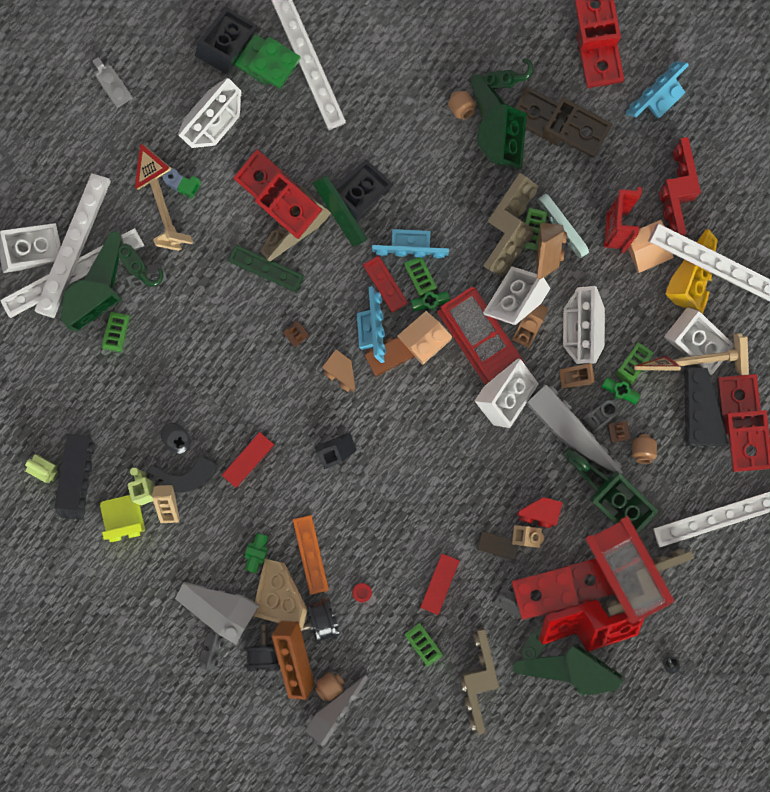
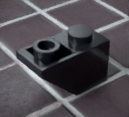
(335, 450)

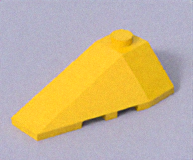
(689, 282)

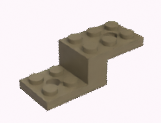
(506, 219)
(662, 562)
(479, 680)

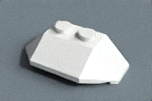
(212, 115)
(584, 325)

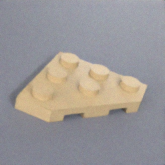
(278, 595)

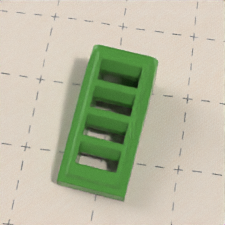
(538, 213)
(421, 292)
(112, 347)
(624, 370)
(434, 657)

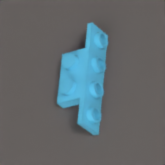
(661, 94)
(410, 242)
(370, 326)

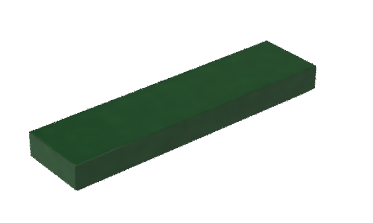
(339, 210)
(266, 269)

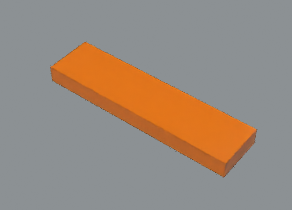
(310, 554)

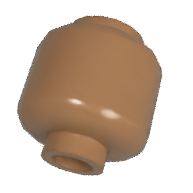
(461, 105)
(644, 449)
(329, 686)

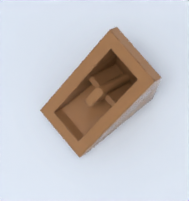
(577, 376)

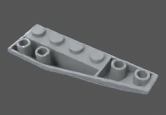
(569, 428)

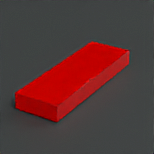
(385, 284)
(248, 460)
(439, 584)

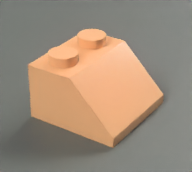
(645, 254)
(425, 337)

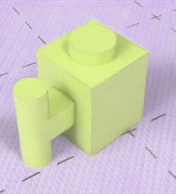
(42, 468)
(141, 488)

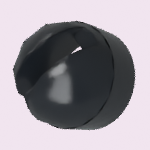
(671, 660)

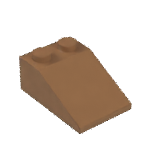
(549, 248)

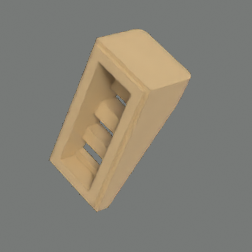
(160, 496)

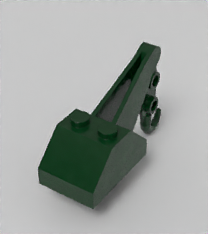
(503, 127)
(96, 293)
(616, 496)
(577, 666)

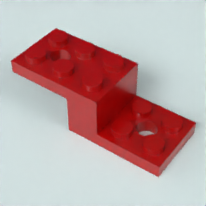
(598, 42)
(679, 189)
(277, 194)
(744, 422)
(560, 588)
(590, 625)

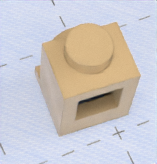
(531, 536)

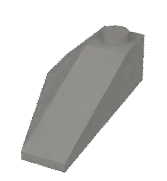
(221, 611)
(327, 718)

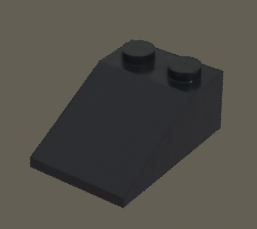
(225, 40)
(363, 189)

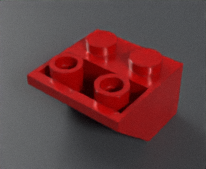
(543, 511)

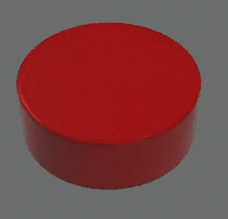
(362, 592)

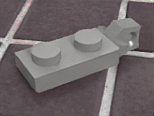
(111, 83)

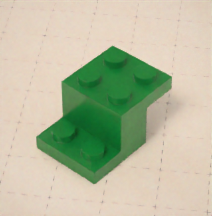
(267, 61)

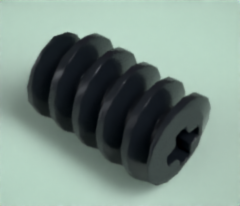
(175, 438)

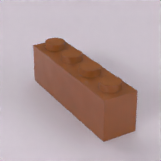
(395, 355)
(293, 659)

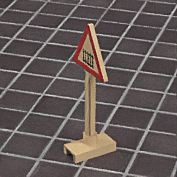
(149, 169)
(738, 355)

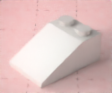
(28, 247)
(517, 296)
(698, 336)
(507, 394)

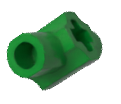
(420, 303)
(629, 395)
(256, 553)

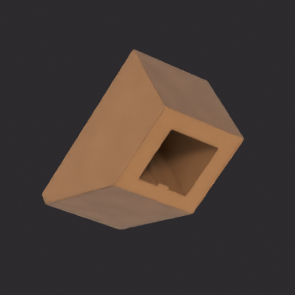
(530, 325)
(341, 369)

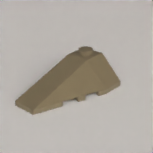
(282, 239)

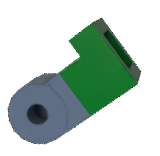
(181, 184)

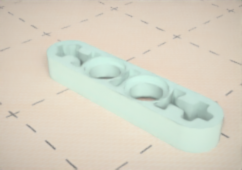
(557, 217)

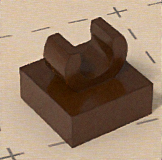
(296, 334)
(619, 431)

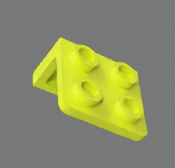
(121, 518)

